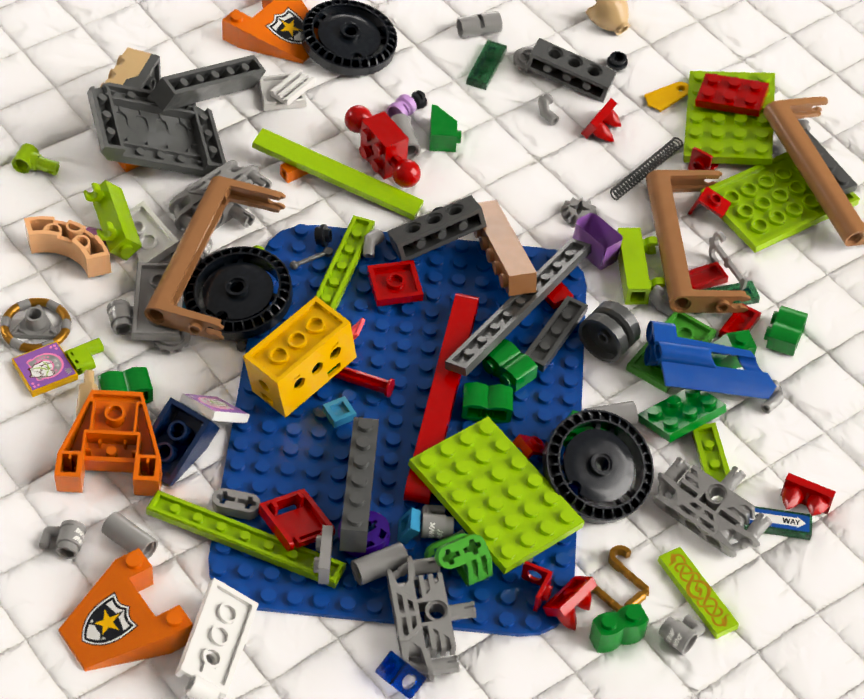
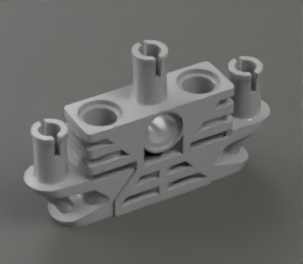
(186, 202)
(716, 520)
(407, 618)

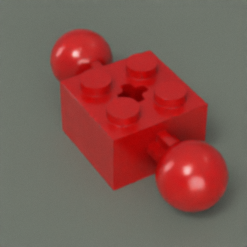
(383, 145)

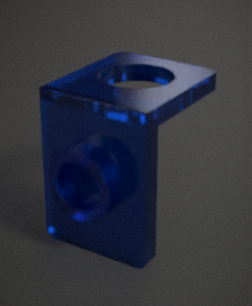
(395, 669)

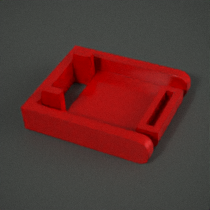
(296, 526)

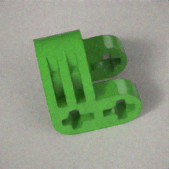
(470, 561)

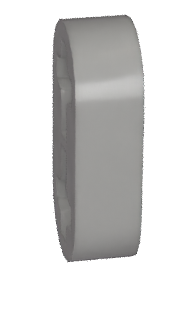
(236, 503)

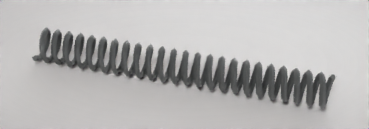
(643, 172)

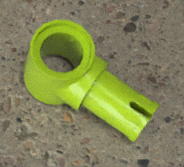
(29, 159)

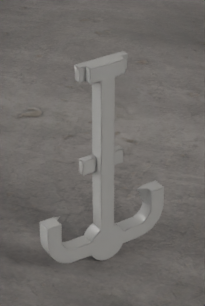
(714, 245)

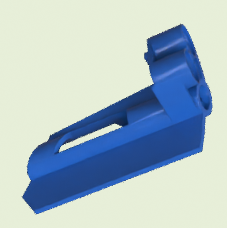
(690, 365)

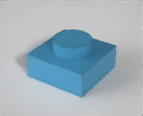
(339, 411)
(409, 525)

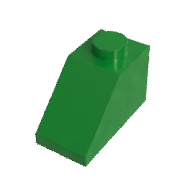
(443, 131)
(737, 339)

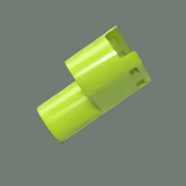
(82, 355)

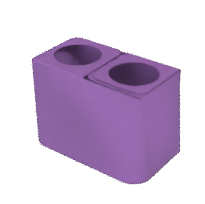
(603, 239)

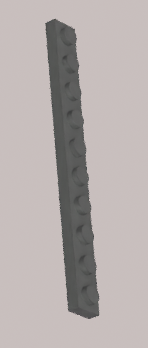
(517, 308)

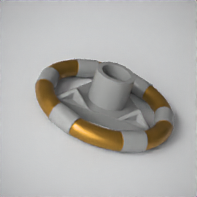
(35, 324)

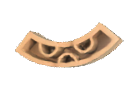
(70, 240)

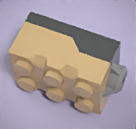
(136, 70)

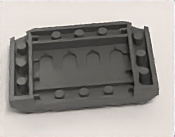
(140, 134)

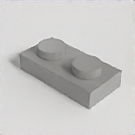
(324, 545)

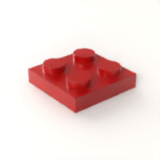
(395, 283)

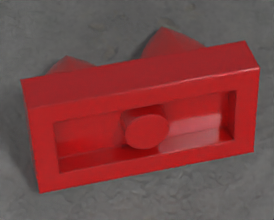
(598, 124)
(802, 491)
(574, 593)

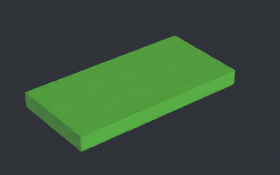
(686, 328)

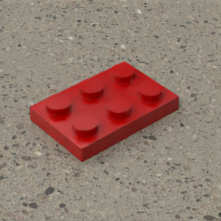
(732, 94)

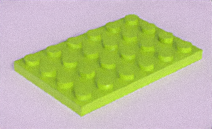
(729, 135)
(770, 203)
(496, 493)

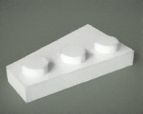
(153, 234)

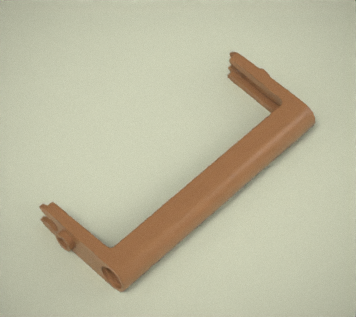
(783, 118)
(677, 279)
(163, 304)

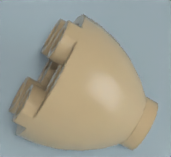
(610, 15)

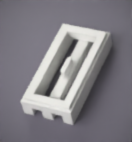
(289, 86)

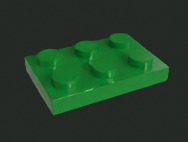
(681, 413)

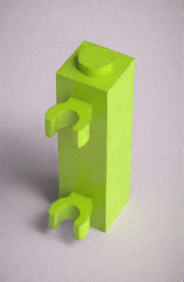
(114, 219)
(634, 268)

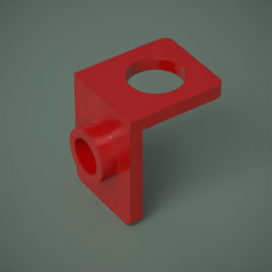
(701, 160)
(712, 201)
(529, 445)
(545, 582)

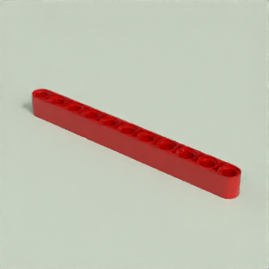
(443, 391)

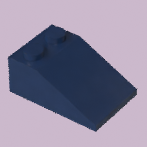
(181, 438)

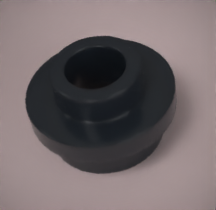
(617, 61)
(323, 235)

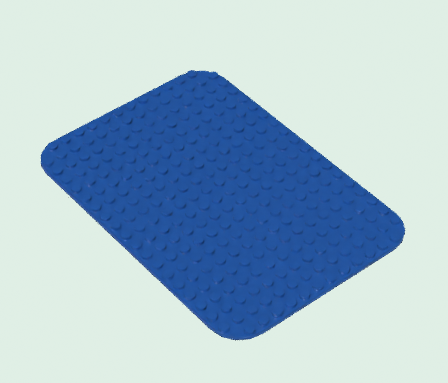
(306, 452)

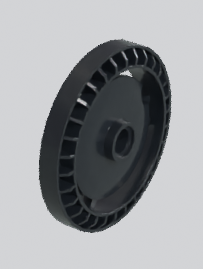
(347, 32)
(241, 290)
(617, 451)

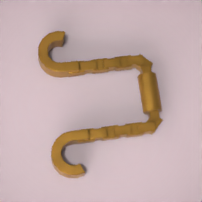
(639, 597)

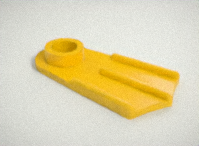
(666, 96)

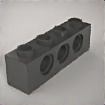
(571, 70)
(437, 228)

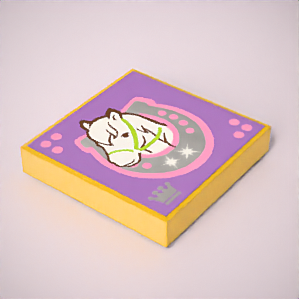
(44, 369)

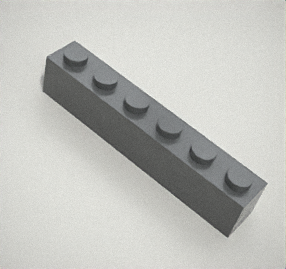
(207, 82)
(359, 485)

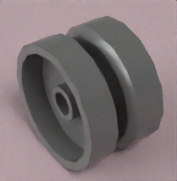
(609, 331)

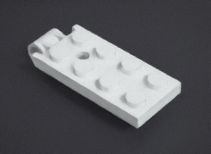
(220, 634)

